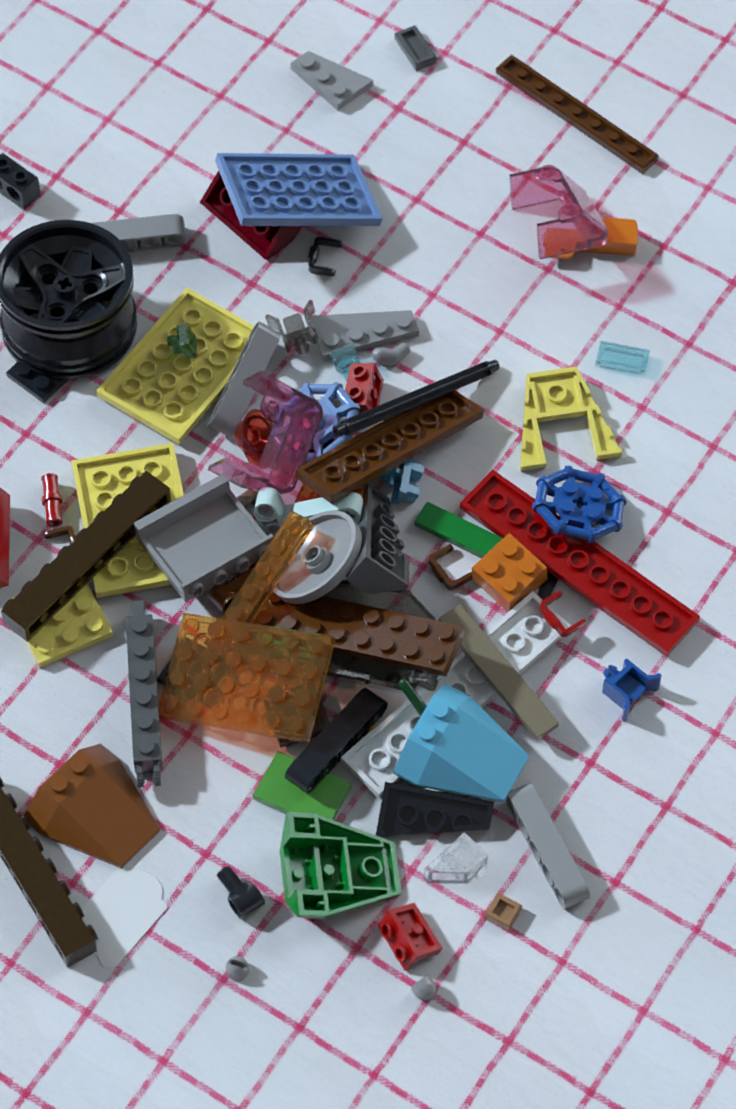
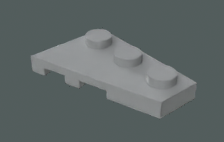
(330, 80)

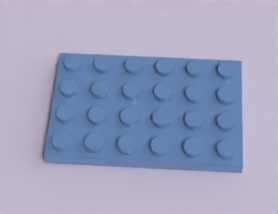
(298, 189)

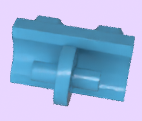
(400, 478)

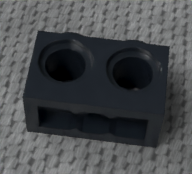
(18, 183)

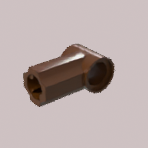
(223, 594)

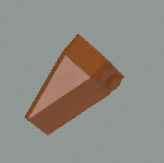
(93, 808)

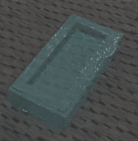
(622, 357)

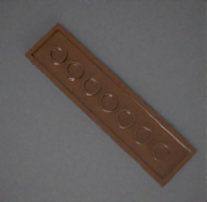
(387, 445)
(370, 632)

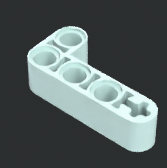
(272, 511)

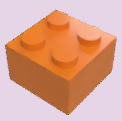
(509, 572)

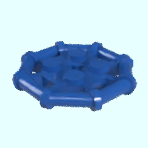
(578, 521)

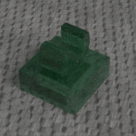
(183, 342)

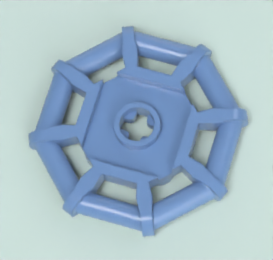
(331, 415)

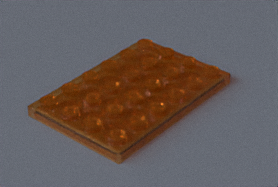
(246, 677)

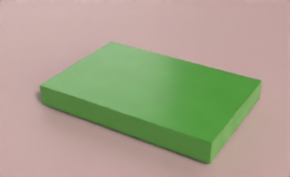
(286, 797)

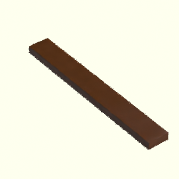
(577, 114)

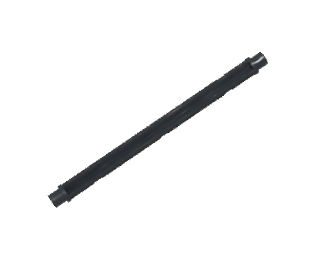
(415, 398)

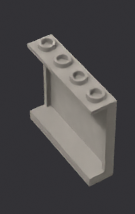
(202, 538)

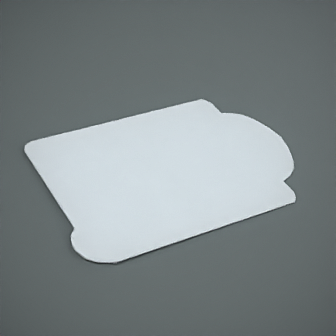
(123, 913)

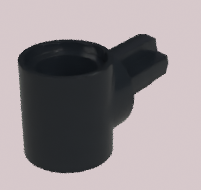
(242, 897)

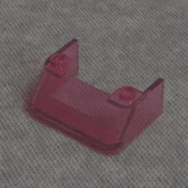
(578, 221)
(289, 442)

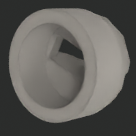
(234, 972)
(424, 989)

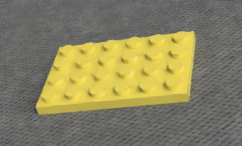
(167, 387)
(98, 483)

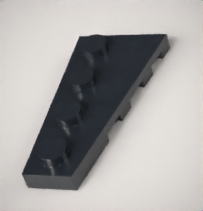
(425, 811)

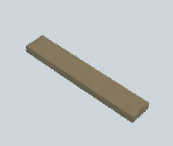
(502, 675)

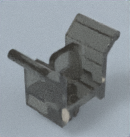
(295, 329)

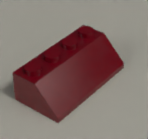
(263, 239)

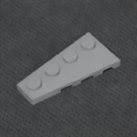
(362, 329)

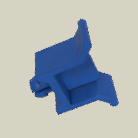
(628, 685)

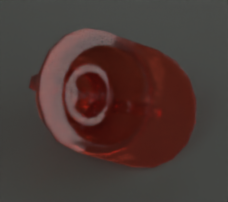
(252, 435)

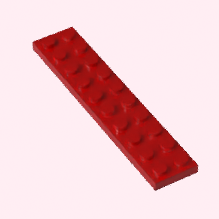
(582, 565)

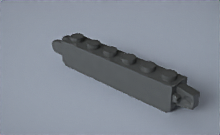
(144, 694)

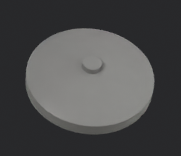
(322, 559)

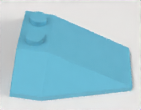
(460, 750)

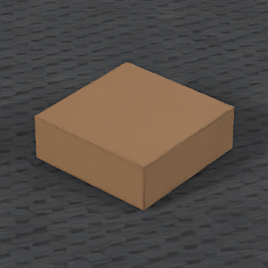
(503, 912)

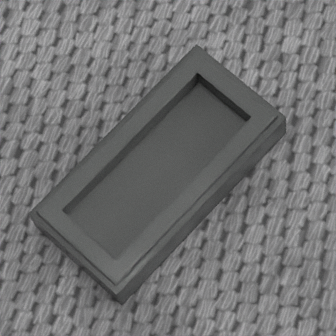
(415, 48)

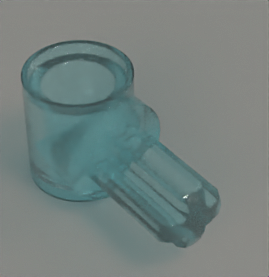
(344, 357)

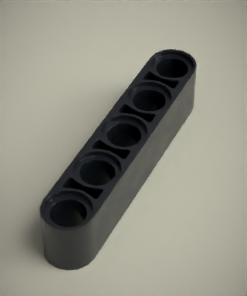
(335, 740)

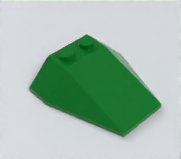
(334, 866)

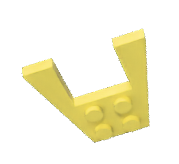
(561, 396)

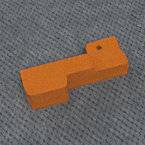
(621, 239)

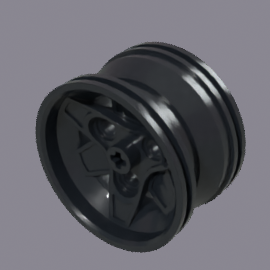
(64, 277)

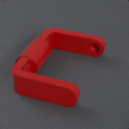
(553, 621)

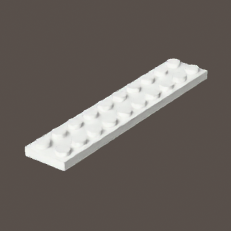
(520, 638)

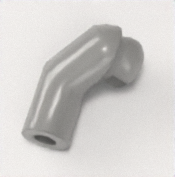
(390, 356)

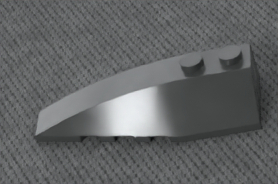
(380, 560)

